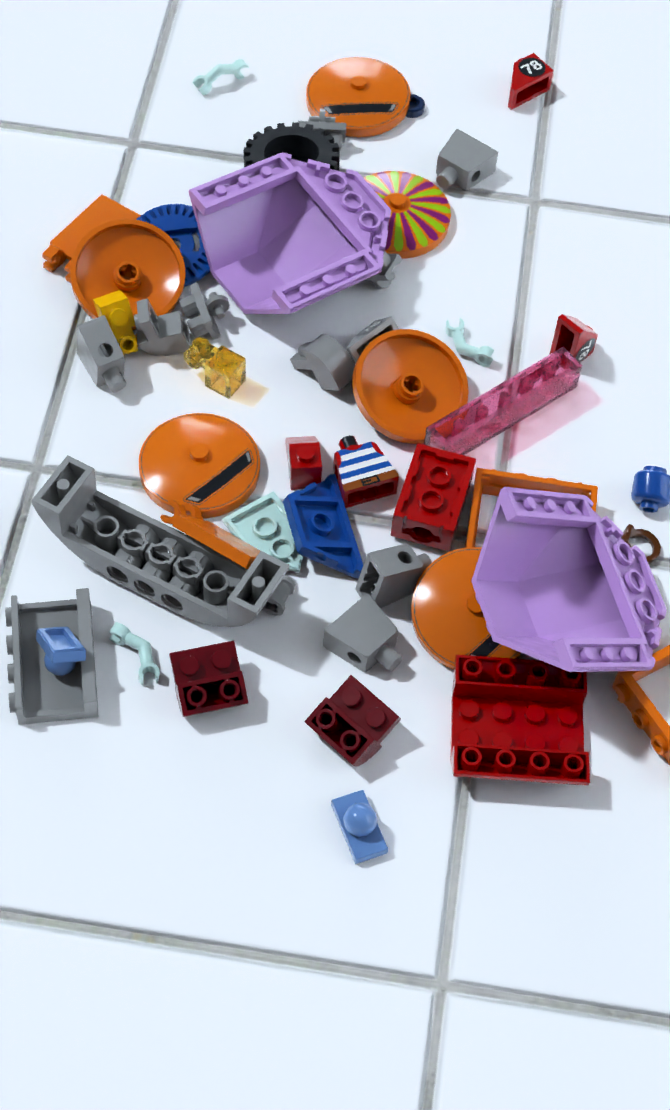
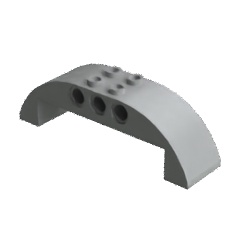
(151, 554)

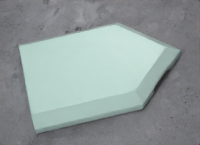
(266, 528)

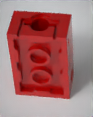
(433, 497)

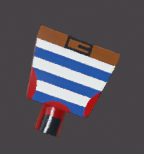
(363, 472)

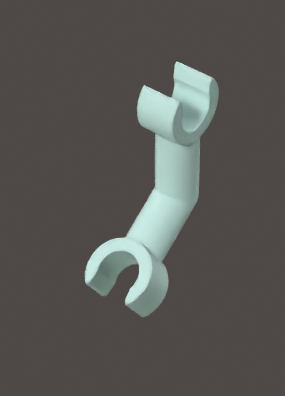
(216, 72)
(481, 355)
(122, 635)

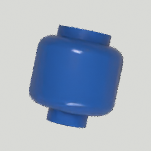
(651, 488)

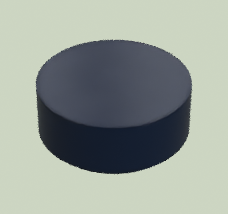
(416, 106)

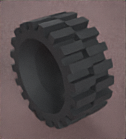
(298, 141)

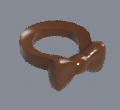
(630, 532)

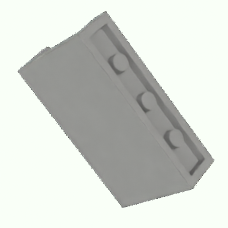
(37, 692)

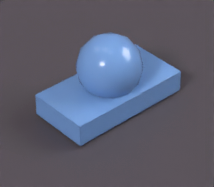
(60, 649)
(359, 826)

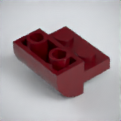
(208, 678)
(353, 721)

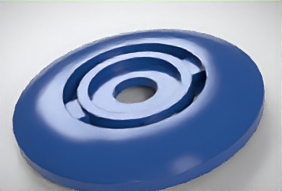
(181, 225)

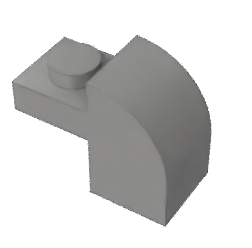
(160, 334)
(327, 360)

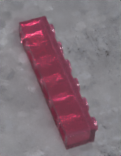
(505, 404)

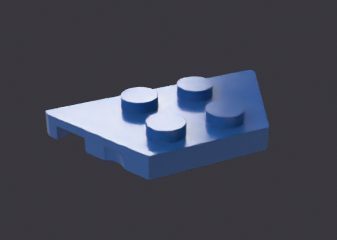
(323, 526)

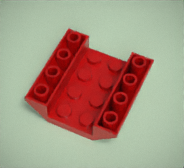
(518, 721)

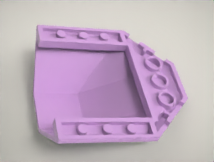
(290, 232)
(566, 585)

